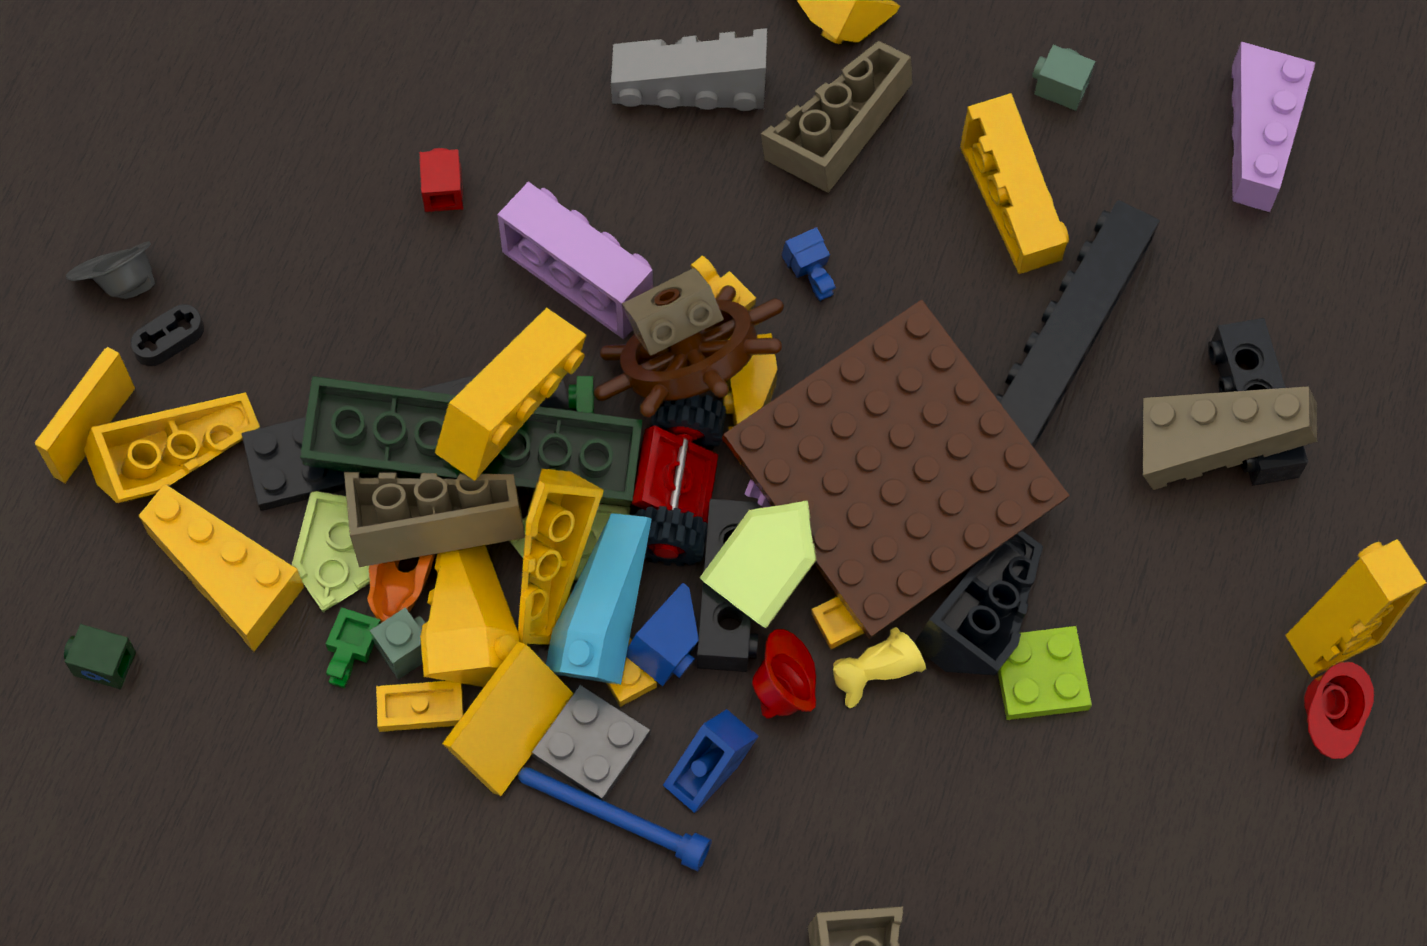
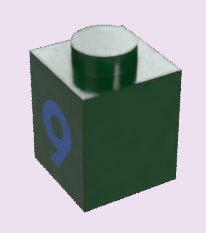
(99, 656)

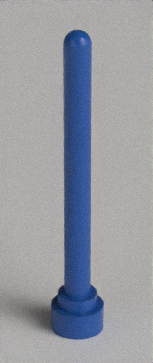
(688, 848)

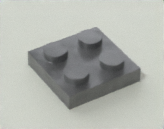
(591, 743)

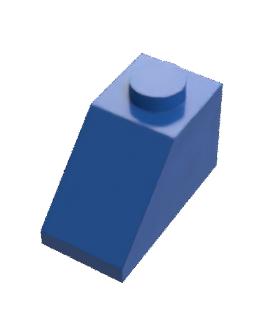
(667, 638)
(710, 759)

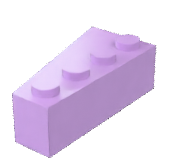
(1266, 115)

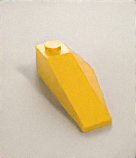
(848, 18)
(160, 448)
(553, 547)
(468, 620)

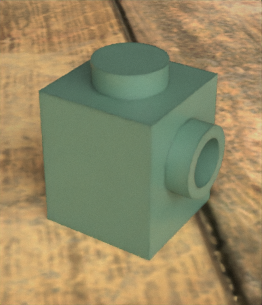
(1063, 76)
(399, 642)

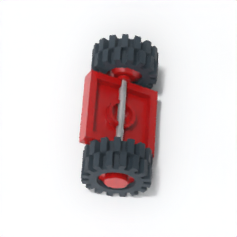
(679, 477)

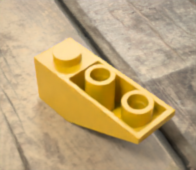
(751, 386)

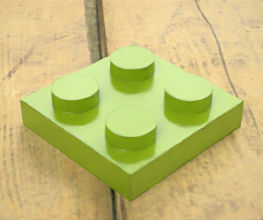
(1045, 675)

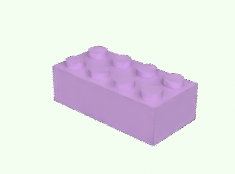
(573, 256)

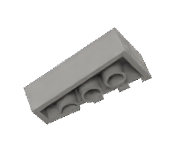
(691, 72)

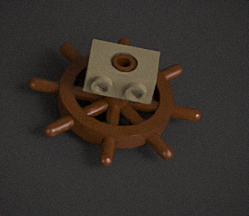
(687, 342)

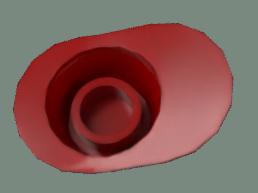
(786, 676)
(1338, 708)

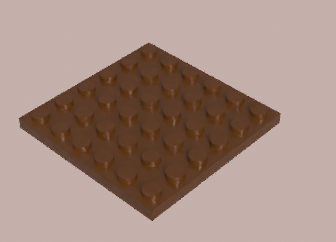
(900, 465)

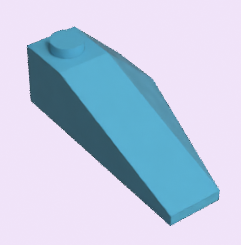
(598, 617)

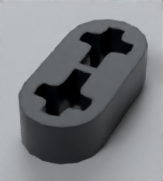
(167, 335)

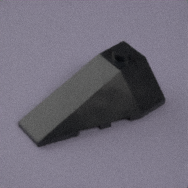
(984, 613)

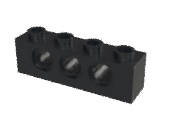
(1251, 344)
(716, 646)

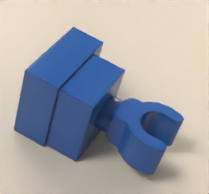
(807, 256)

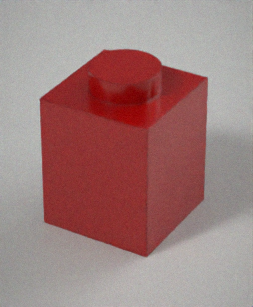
(441, 180)

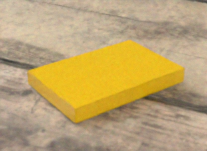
(89, 405)
(508, 719)

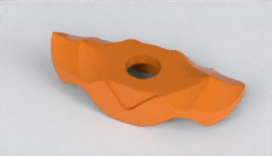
(395, 589)

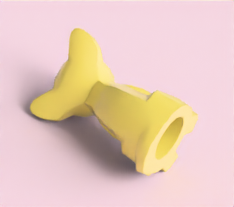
(884, 661)

